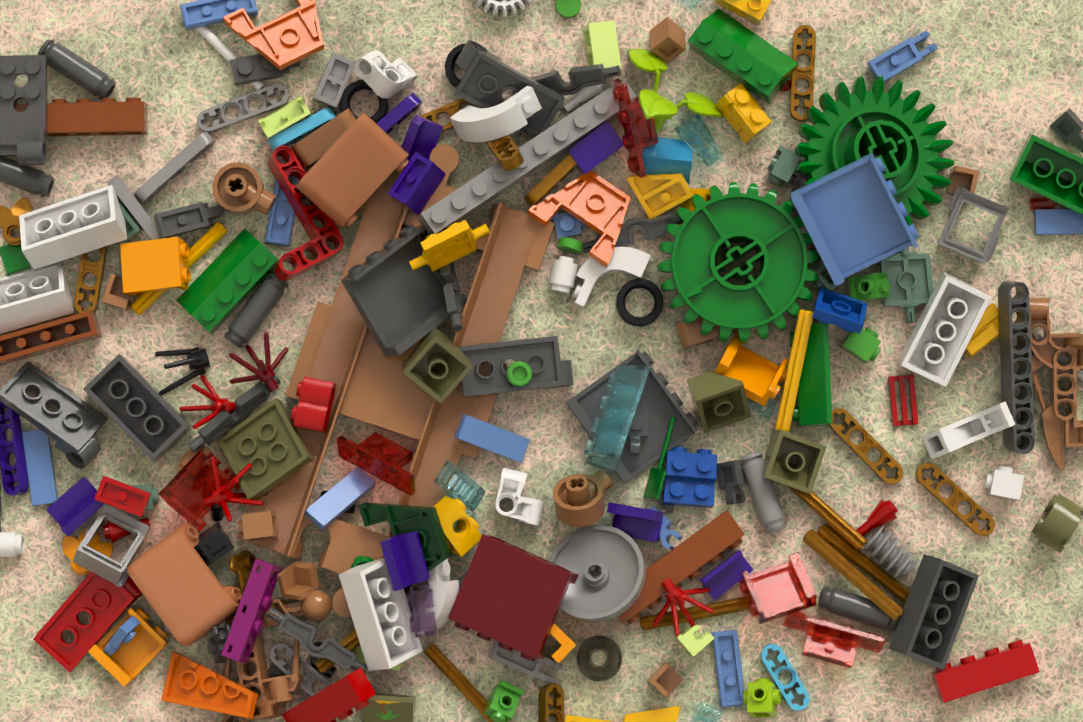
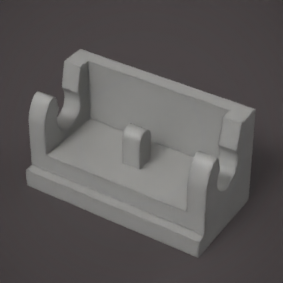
(333, 80)

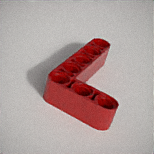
(306, 216)

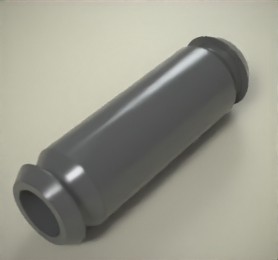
(77, 69)
(25, 177)
(256, 310)
(855, 608)

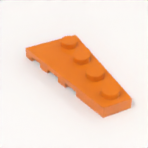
(203, 688)

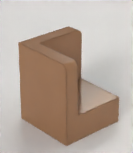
(667, 40)
(962, 177)
(114, 294)
(298, 580)
(665, 679)

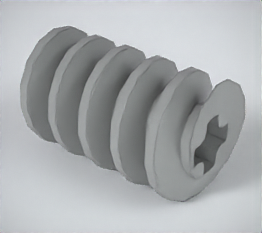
(890, 553)

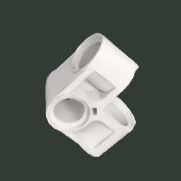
(382, 76)
(525, 509)

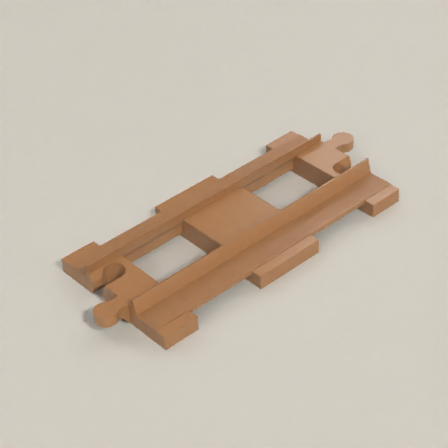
(373, 386)

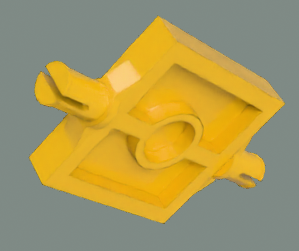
(448, 245)

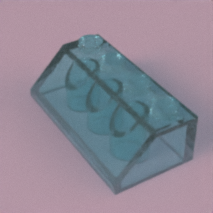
(617, 416)

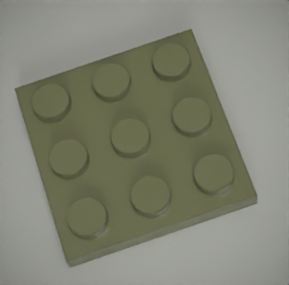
(268, 444)

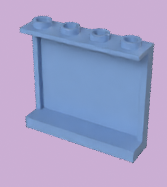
(854, 217)

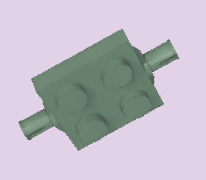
(909, 281)

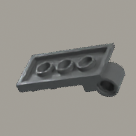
(488, 79)
(24, 132)
(539, 353)
(70, 425)

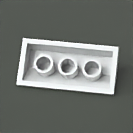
(72, 227)
(34, 297)
(944, 329)
(379, 615)

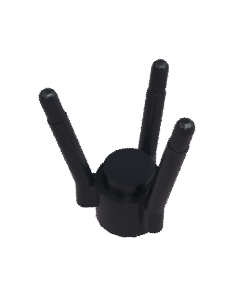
(196, 359)

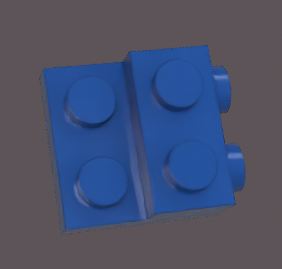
(839, 310)
(690, 478)

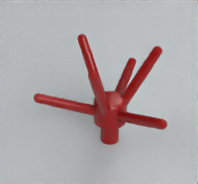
(217, 405)
(223, 494)
(678, 597)

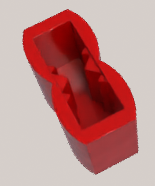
(314, 404)

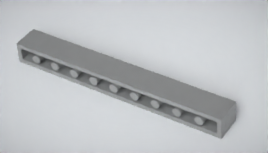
(535, 153)

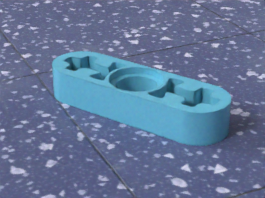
(308, 125)
(789, 696)

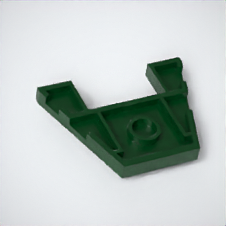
(409, 519)

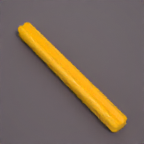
(210, 238)
(794, 370)

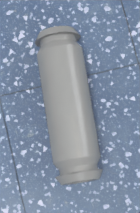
(763, 493)

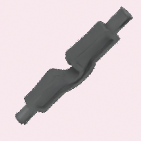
(579, 78)
(650, 229)
(452, 296)
(225, 421)
(305, 635)

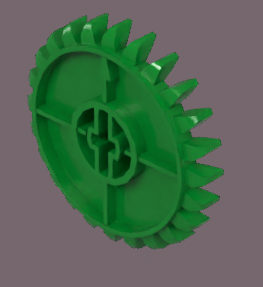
(880, 124)
(765, 230)

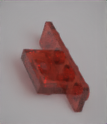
(637, 129)
(380, 458)
(832, 641)

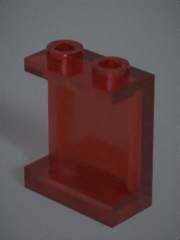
(193, 484)
(778, 590)

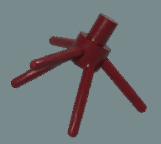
(265, 371)

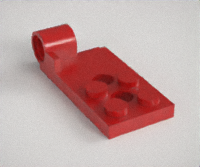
(103, 603)

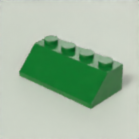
(742, 54)
(1050, 172)
(228, 281)
(814, 388)

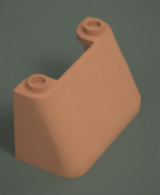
(352, 170)
(183, 586)

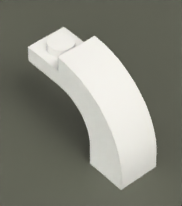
(497, 121)
(624, 260)
(968, 430)
(444, 593)

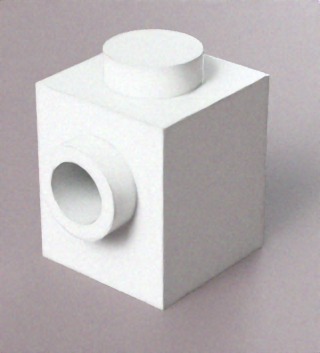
(1004, 483)

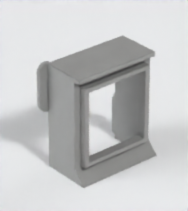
(963, 195)
(98, 562)

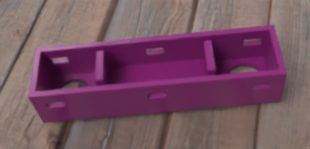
(250, 623)

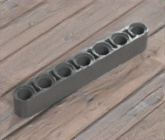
(1008, 357)

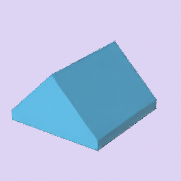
(668, 157)

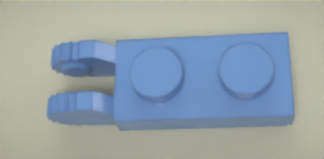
(900, 57)

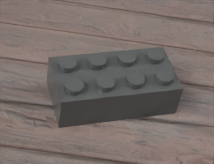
(137, 408)
(933, 611)

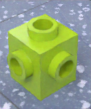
(762, 698)

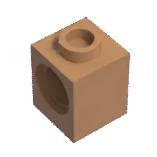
(258, 525)

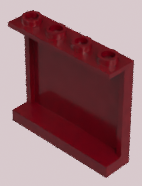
(511, 596)

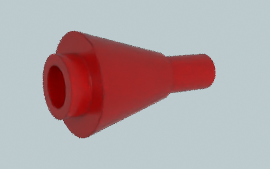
(882, 514)
(116, 533)

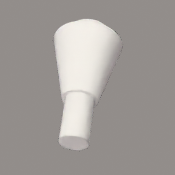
(582, 96)

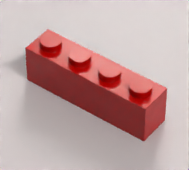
(986, 671)
(334, 700)

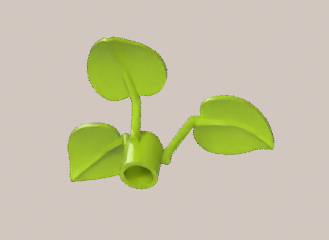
(659, 107)

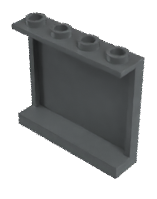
(393, 298)
(655, 400)

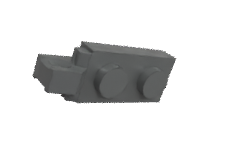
(256, 69)
(186, 219)

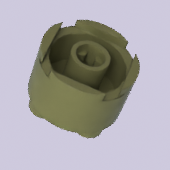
(1059, 523)

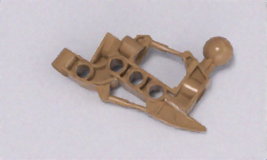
(1057, 429)
(279, 689)

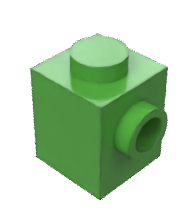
(862, 345)

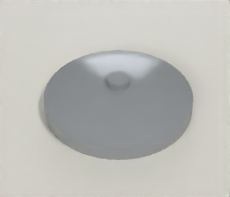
(608, 571)

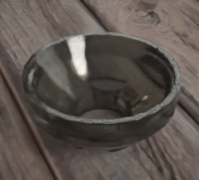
(604, 671)

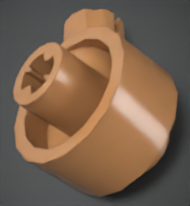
(241, 201)
(581, 498)

